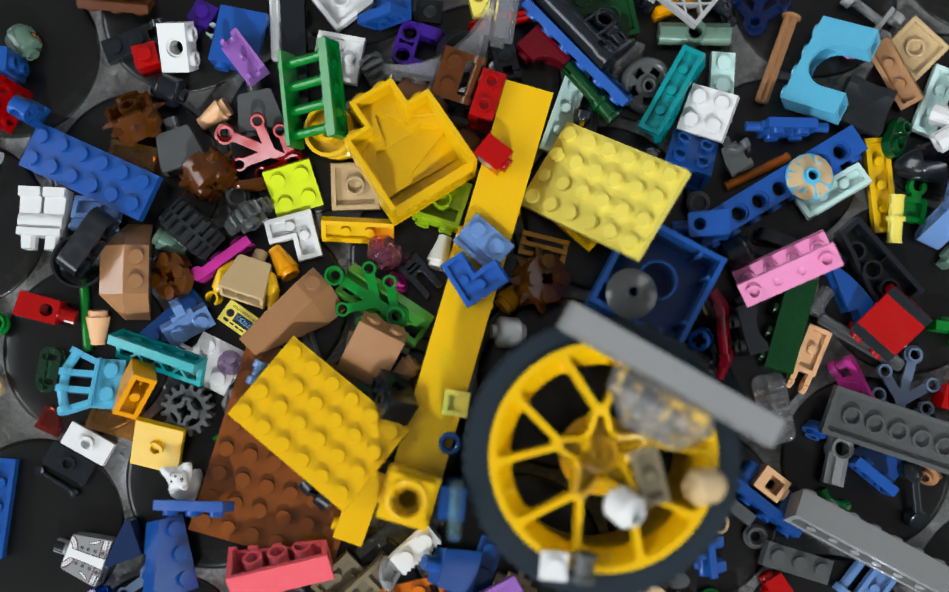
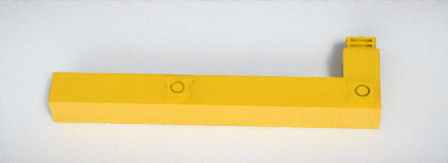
(453, 348)

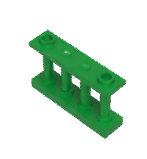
(332, 90)

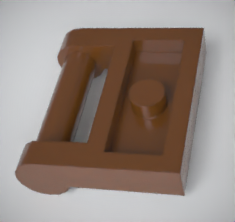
(450, 74)

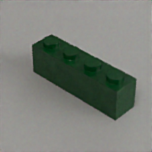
(787, 327)

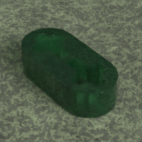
(48, 369)

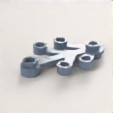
(901, 394)

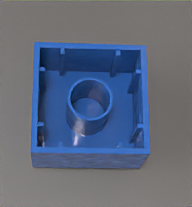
(682, 275)

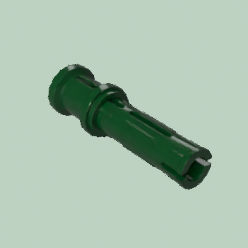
(599, 101)

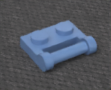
(872, 582)

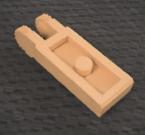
(810, 356)

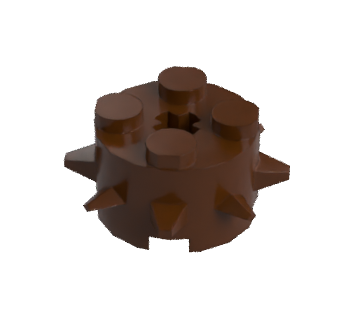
(134, 117)
(208, 174)
(540, 279)

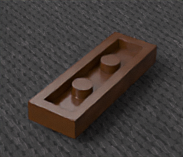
(138, 7)

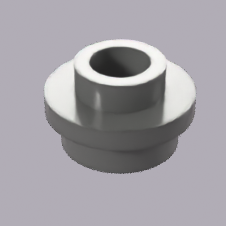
(762, 534)

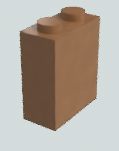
(372, 347)

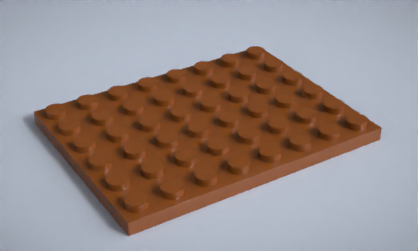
(261, 484)

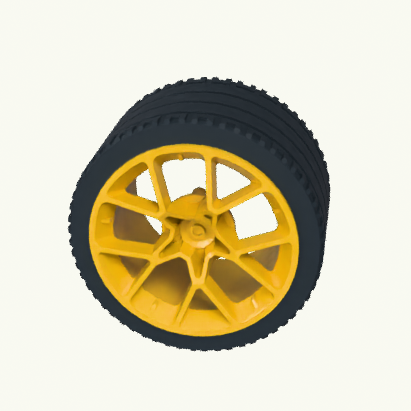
(593, 461)

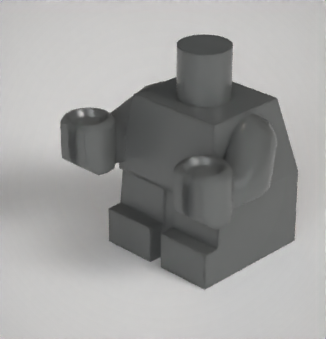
(735, 157)

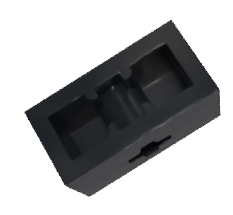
(394, 397)

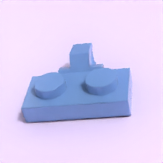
(186, 322)

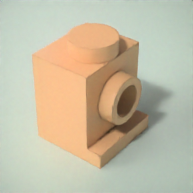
(779, 487)

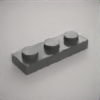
(795, 562)

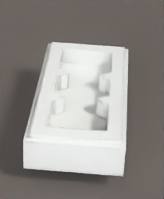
(88, 443)

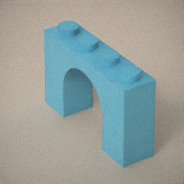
(828, 39)

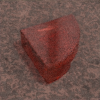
(49, 421)

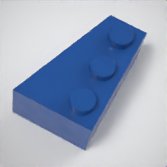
(168, 557)

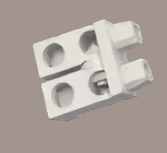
(43, 215)

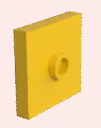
(157, 444)

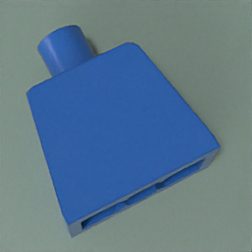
(715, 224)
(452, 568)

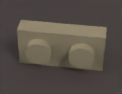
(649, 475)

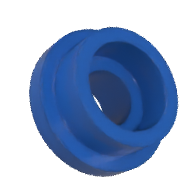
(811, 430)

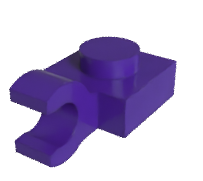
(202, 14)

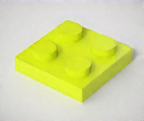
(293, 187)

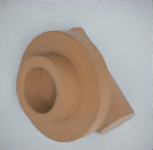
(930, 476)

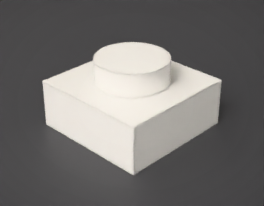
(553, 565)

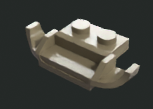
(352, 575)

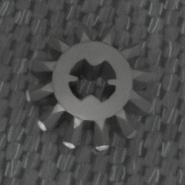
(372, 68)

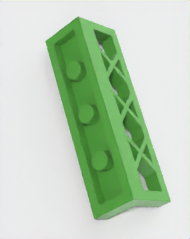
(418, 317)

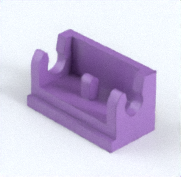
(244, 58)

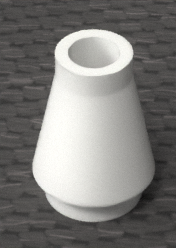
(439, 253)

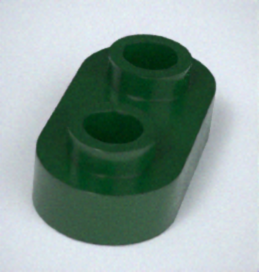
(895, 137)

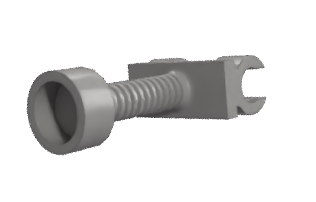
(892, 17)

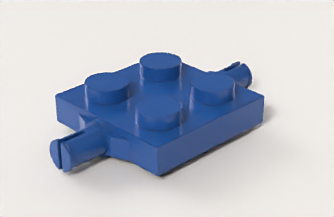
(789, 128)

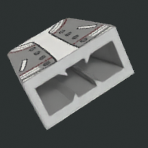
(85, 556)

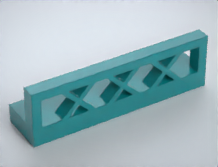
(672, 93)
(160, 352)

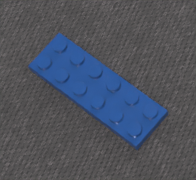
(91, 171)

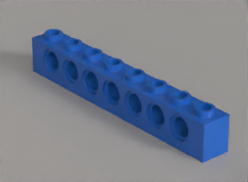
(846, 141)

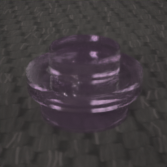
(230, 362)

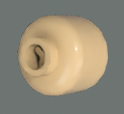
(704, 486)

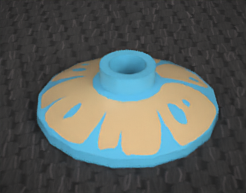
(799, 182)

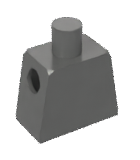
(258, 101)
(176, 146)

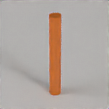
(757, 171)

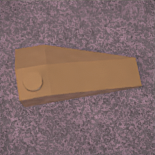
(300, 310)

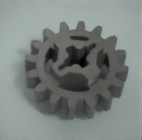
(248, 216)
(197, 403)

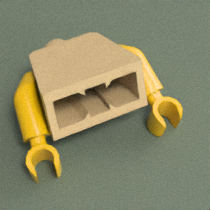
(246, 281)

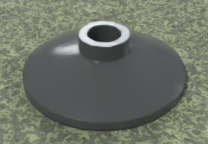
(618, 293)

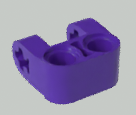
(424, 33)

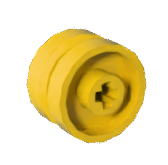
(327, 146)

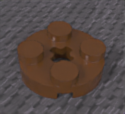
(170, 265)

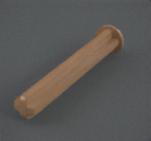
(777, 56)

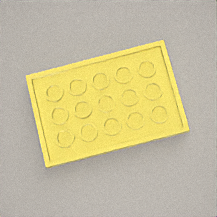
(605, 190)

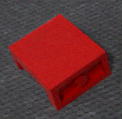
(486, 100)

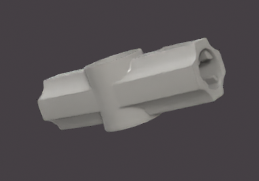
(834, 464)

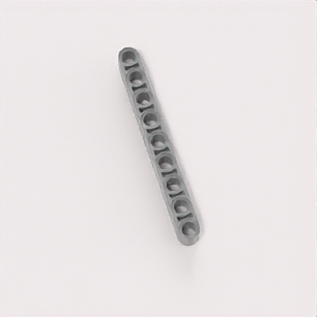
(671, 374)

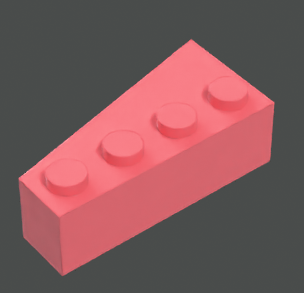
(279, 566)

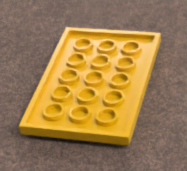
(318, 423)

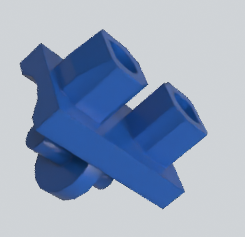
(709, 564)

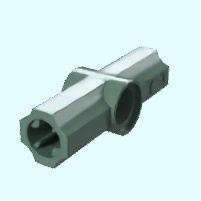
(709, 34)

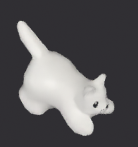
(183, 481)

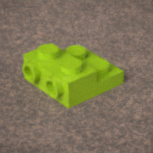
(445, 212)

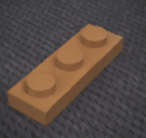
(896, 74)

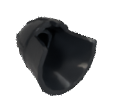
(921, 164)

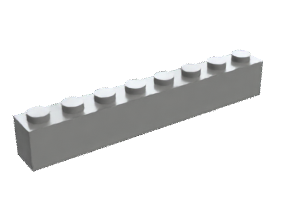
(866, 542)

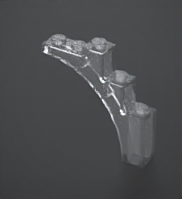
(494, 25)

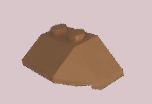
(128, 271)

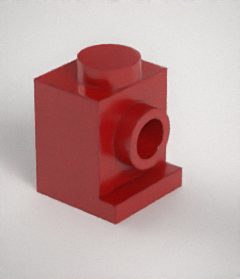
(773, 581)

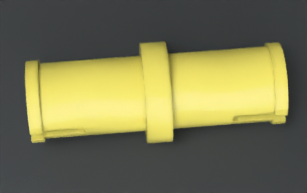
(895, 218)

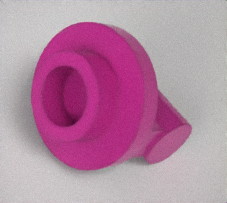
(402, 285)

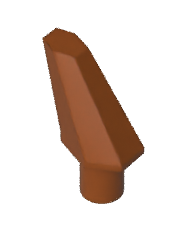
(252, 185)

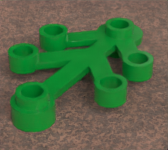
(370, 298)

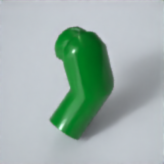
(825, 494)

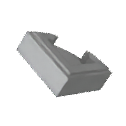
(388, 573)

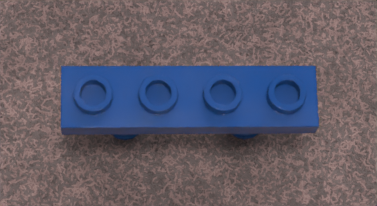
(764, 510)

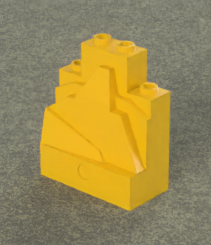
(407, 149)

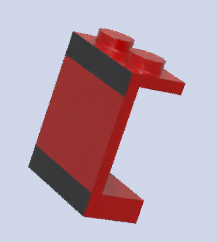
(890, 324)

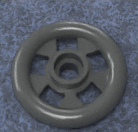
(628, 79)

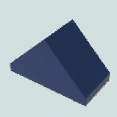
(127, 544)

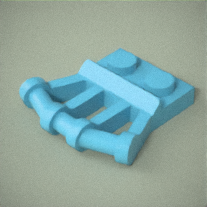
(103, 386)

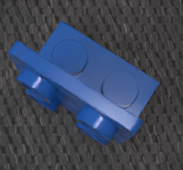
(386, 14)
(692, 154)
(876, 468)

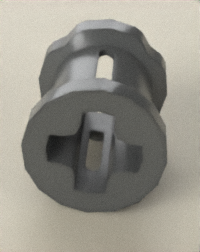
(583, 567)

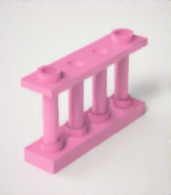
(786, 268)

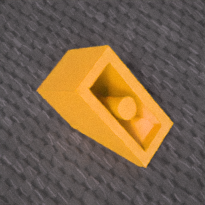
(134, 388)

